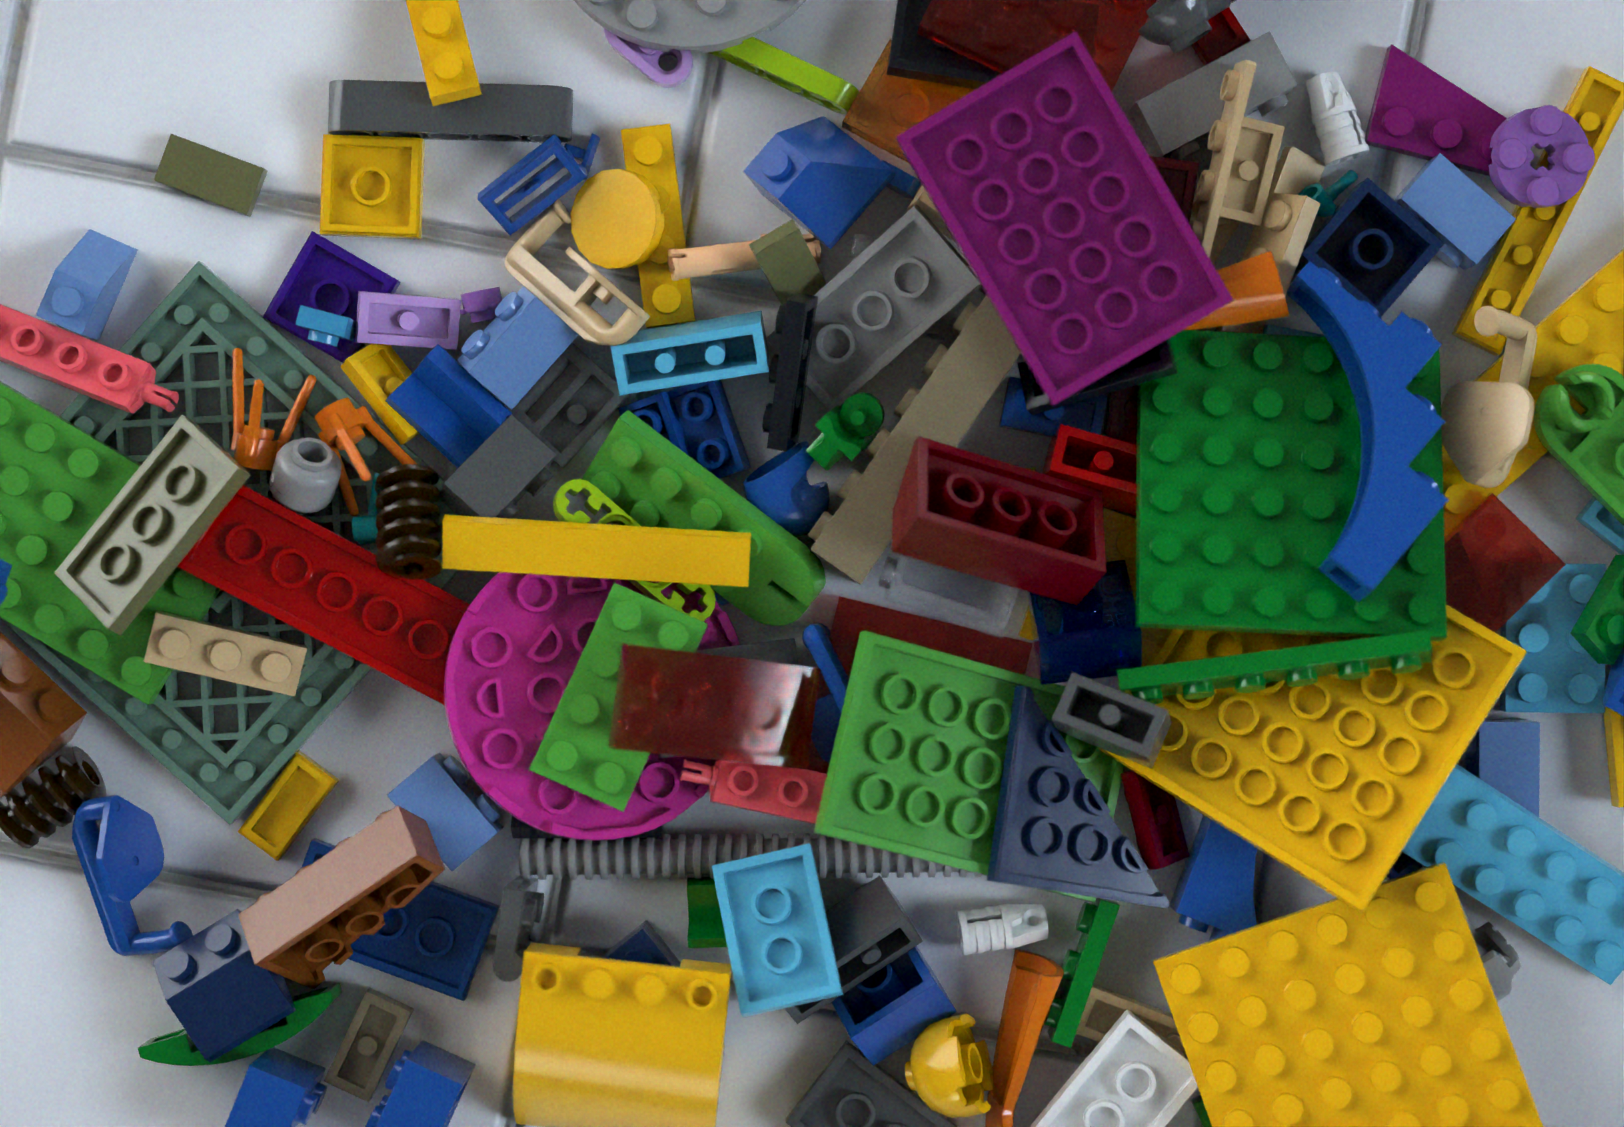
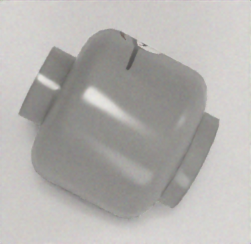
(305, 475)

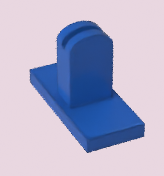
(587, 155)

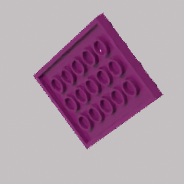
(1064, 218)

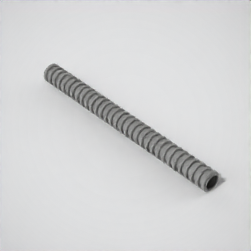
(697, 855)

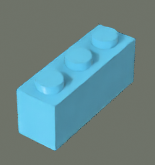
(692, 353)

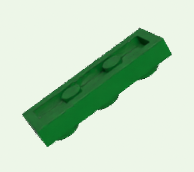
(1080, 969)

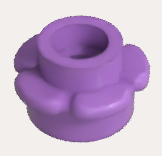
(481, 304)

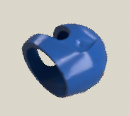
(784, 493)

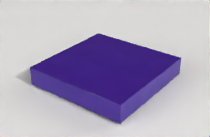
(328, 281)

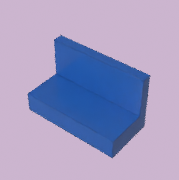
(448, 406)

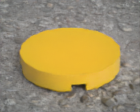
(617, 219)

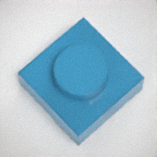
(325, 326)

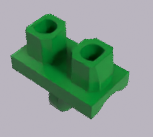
(847, 429)

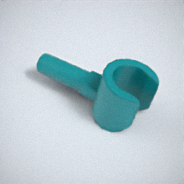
(1331, 193)
(364, 527)

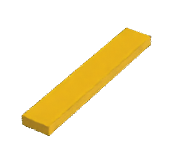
(1534, 233)
(596, 550)

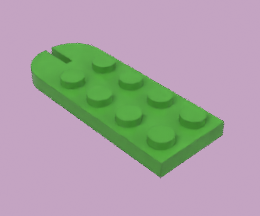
(1590, 442)
(671, 490)

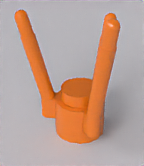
(342, 429)
(256, 444)

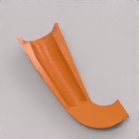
(1254, 291)
(1025, 1009)

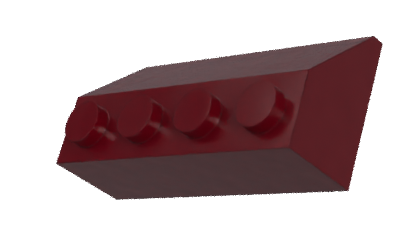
(999, 522)

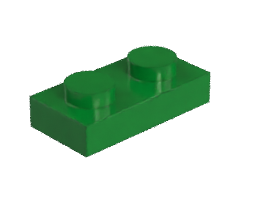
(1602, 620)

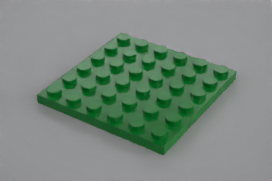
(1251, 484)

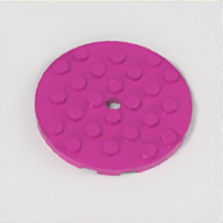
(507, 681)

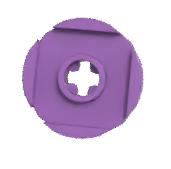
(1567, 151)

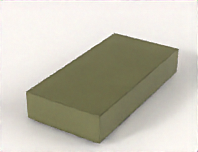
(210, 175)
(788, 262)

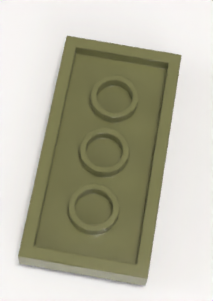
(151, 524)

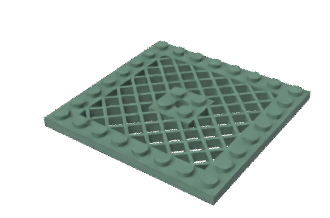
(220, 777)

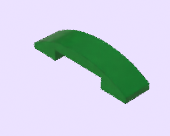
(179, 1049)

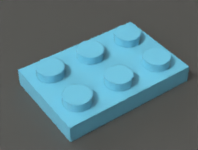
(1556, 669)
(776, 930)

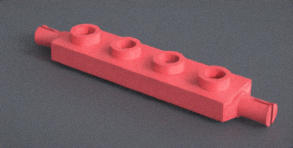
(80, 363)
(761, 788)

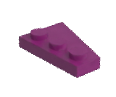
(1428, 115)

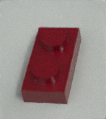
(1154, 821)

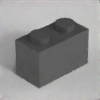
(499, 473)
(1112, 720)

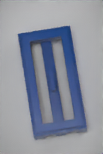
(563, 159)

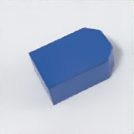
(903, 182)

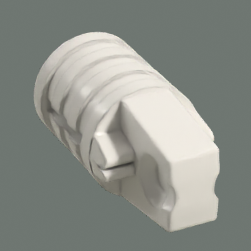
(1335, 119)
(1001, 927)

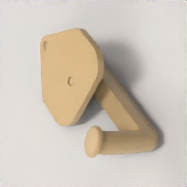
(569, 305)
(1492, 419)

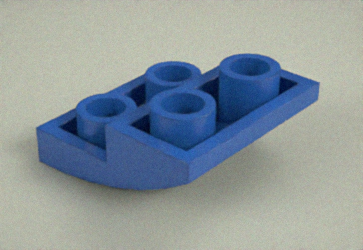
(698, 423)

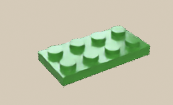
(578, 736)

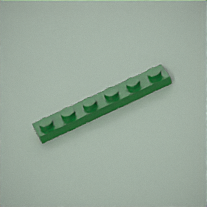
(1296, 665)

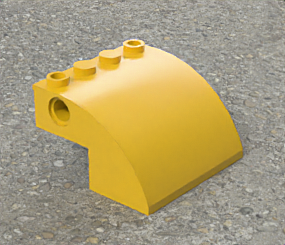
(618, 1041)

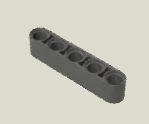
(406, 110)

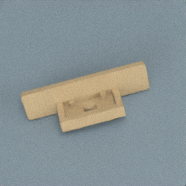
(1240, 162)
(1284, 222)

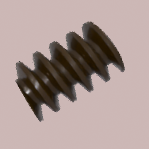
(407, 522)
(52, 801)

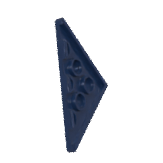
(1054, 822)

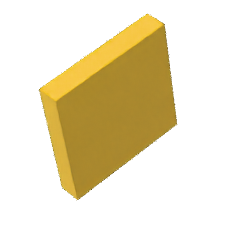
(372, 186)

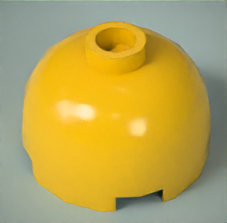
(951, 1068)

